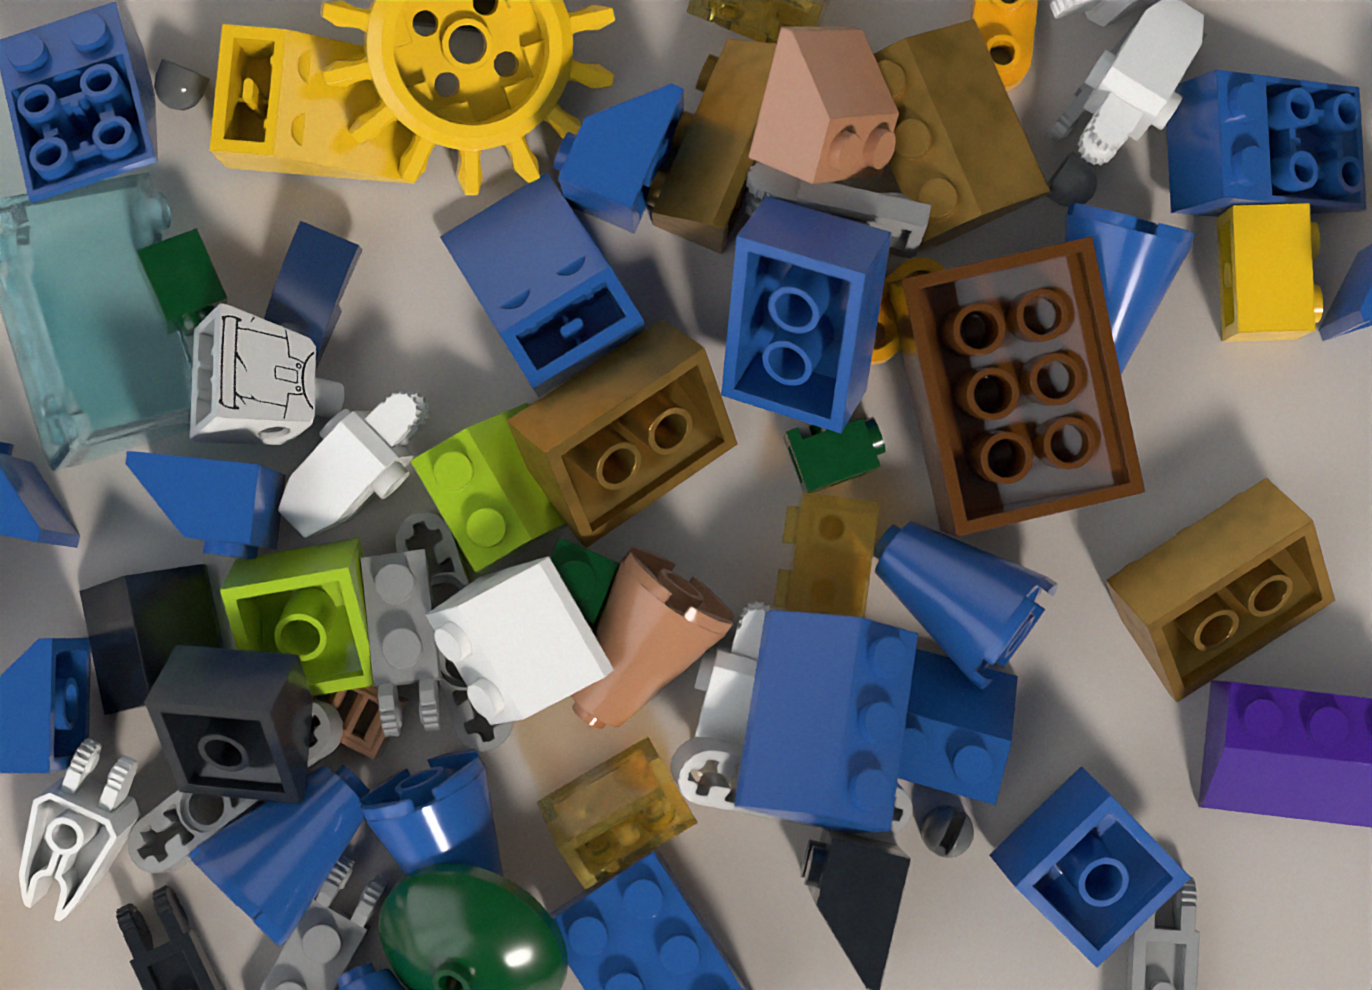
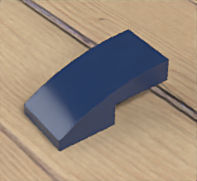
(312, 284)

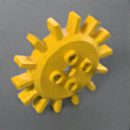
(485, 106)

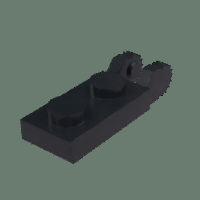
(175, 964)

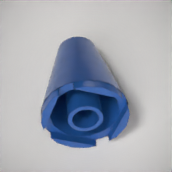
(1134, 264)
(961, 595)
(436, 814)
(284, 851)

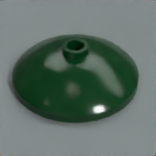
(469, 932)

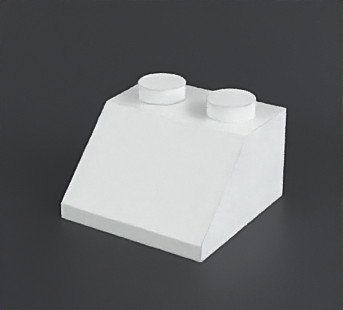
(518, 641)

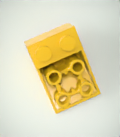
(284, 118)

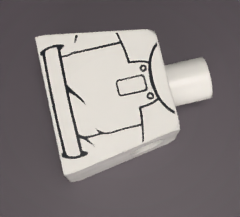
(255, 381)

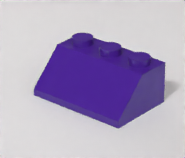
(1288, 753)

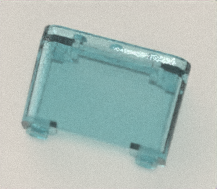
(85, 324)

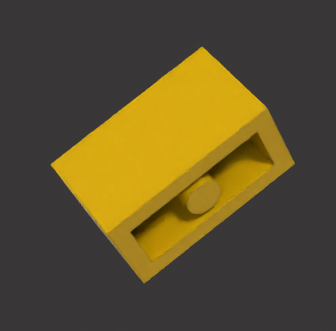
(1268, 272)

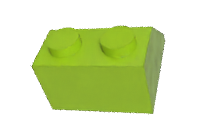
(487, 493)
(307, 606)

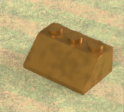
(957, 132)
(711, 168)
(625, 430)
(1223, 588)

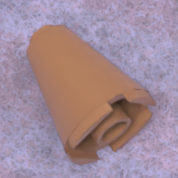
(650, 634)

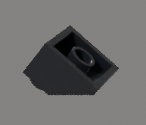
(234, 722)
(859, 894)

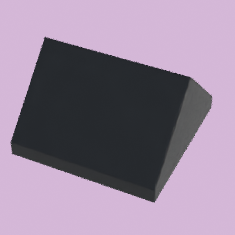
(138, 624)

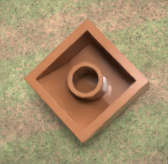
(825, 107)

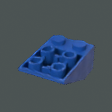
(79, 101)
(1265, 144)
(543, 284)

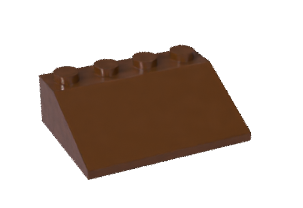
(1016, 387)

